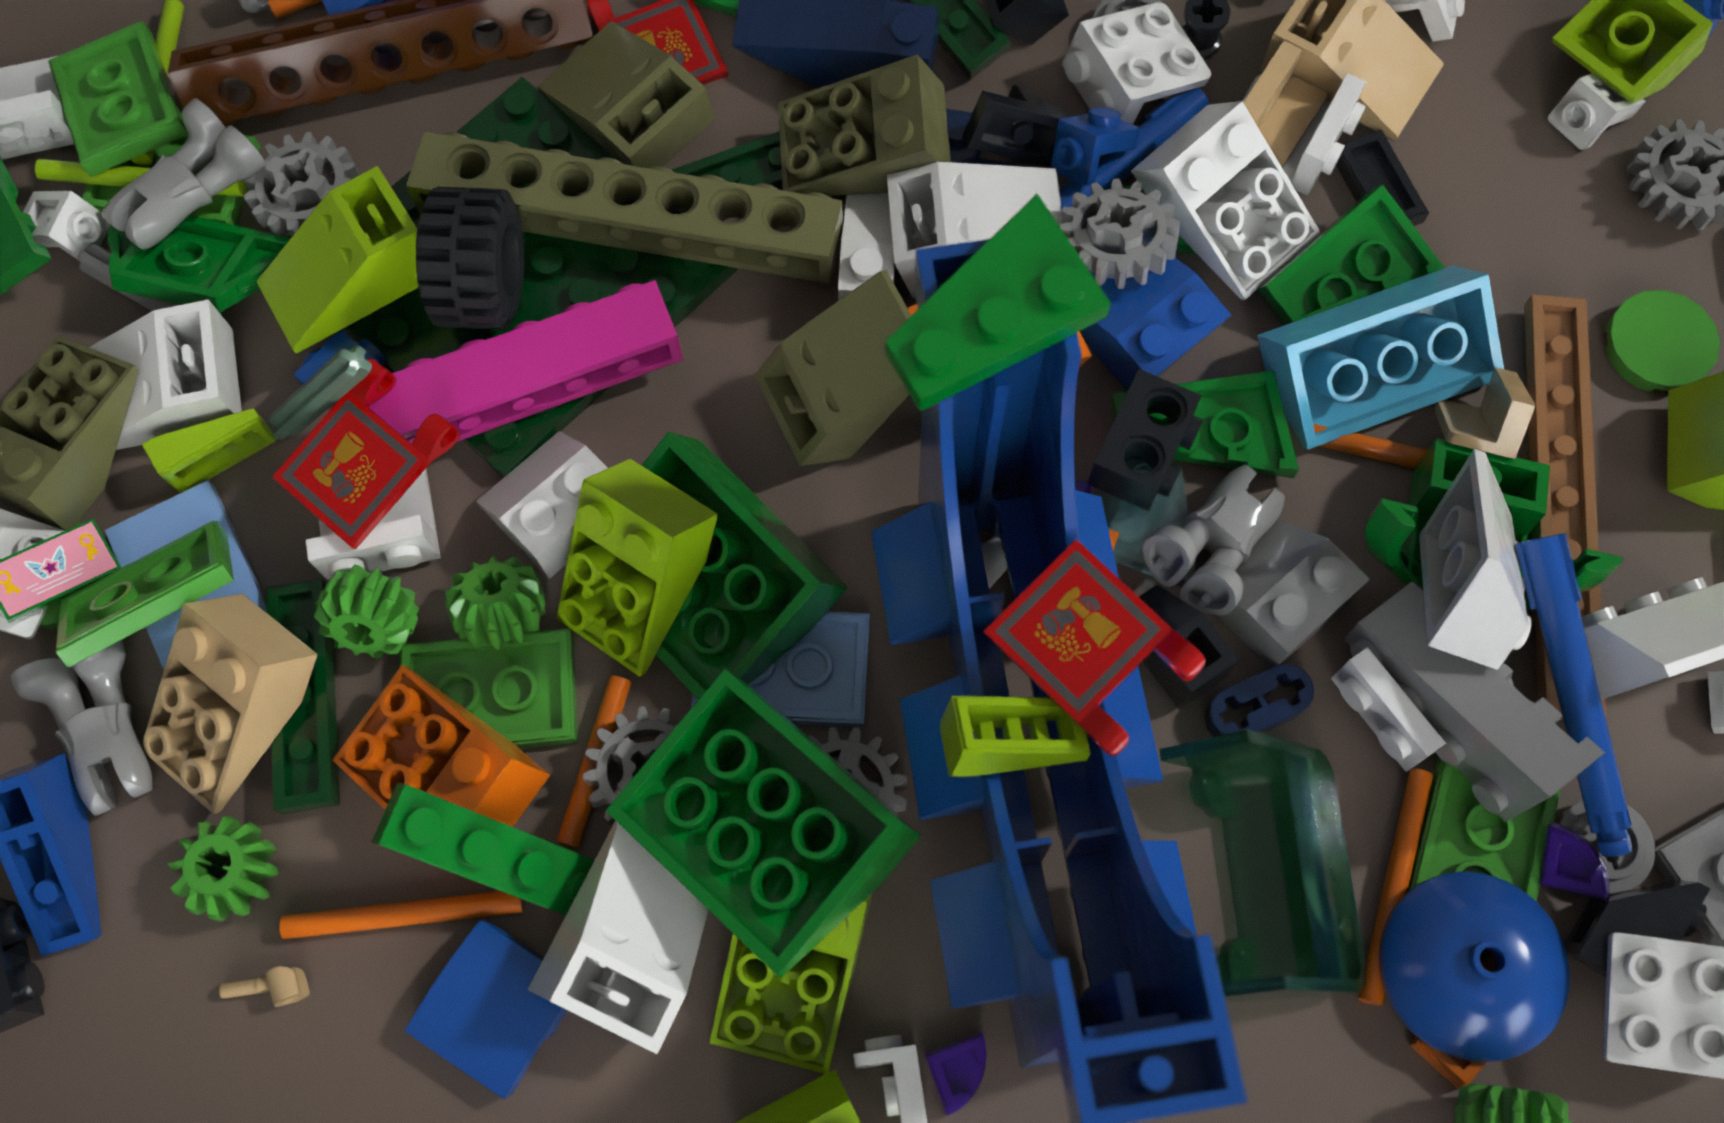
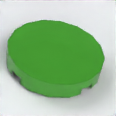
(1661, 341)

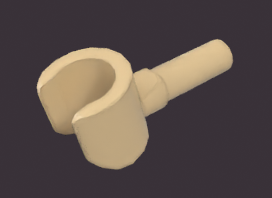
(284, 983)

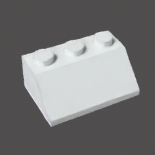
(1473, 570)
(1656, 636)

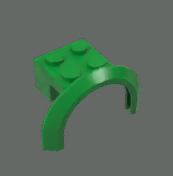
(1523, 488)

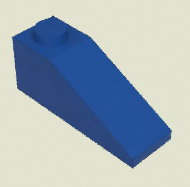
(49, 853)

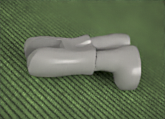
(171, 191)
(1227, 529)
(95, 733)

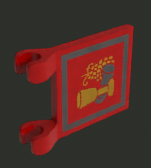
(673, 28)
(357, 463)
(1083, 636)

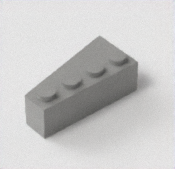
(1489, 727)

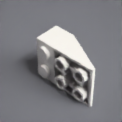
(1229, 196)
(959, 205)
(183, 370)
(625, 945)

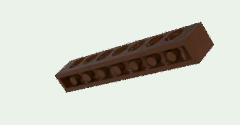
(353, 34)

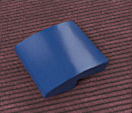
(483, 1012)

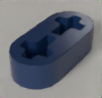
(1253, 692)

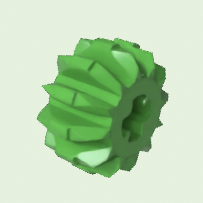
(495, 602)
(366, 612)
(204, 860)
(1508, 1105)

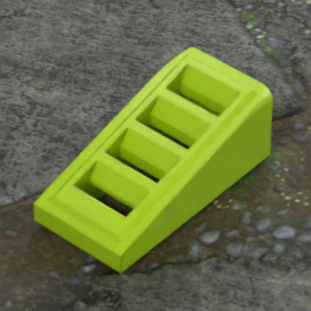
(207, 449)
(990, 755)

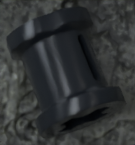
(1204, 24)

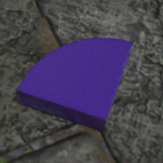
(1573, 863)
(958, 1071)

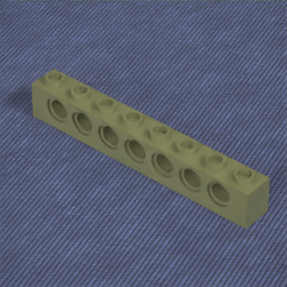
(648, 223)

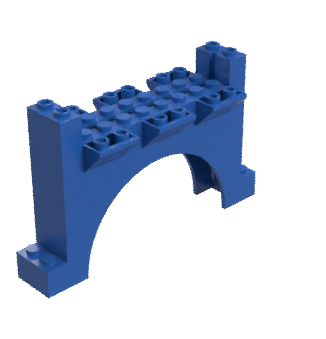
(1155, 1020)

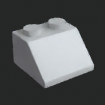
(541, 500)

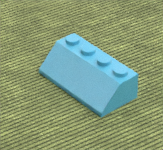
(1385, 354)

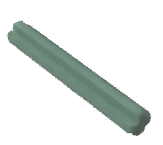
(320, 392)

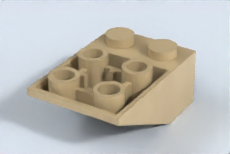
(1367, 43)
(224, 695)

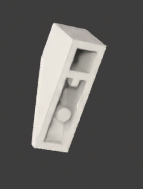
(865, 241)

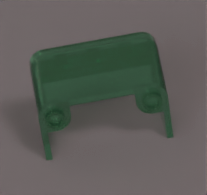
(1283, 864)

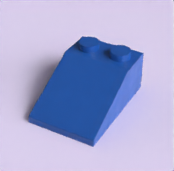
(1154, 322)

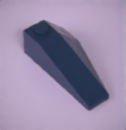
(834, 38)

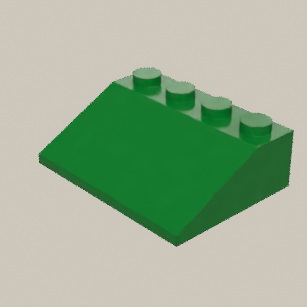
(758, 581)
(761, 823)

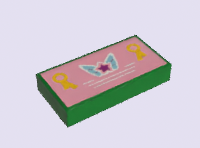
(54, 569)

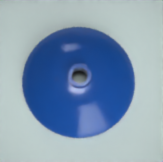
(1436, 972)

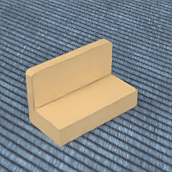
(1283, 103)
(1499, 421)

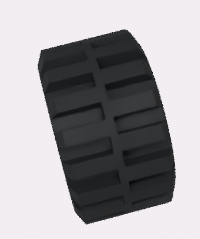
(470, 257)

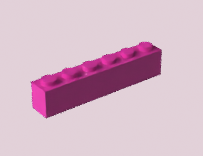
(536, 365)

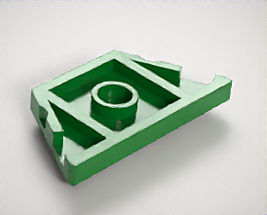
(194, 263)

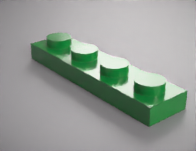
(481, 849)

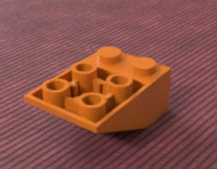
(440, 748)

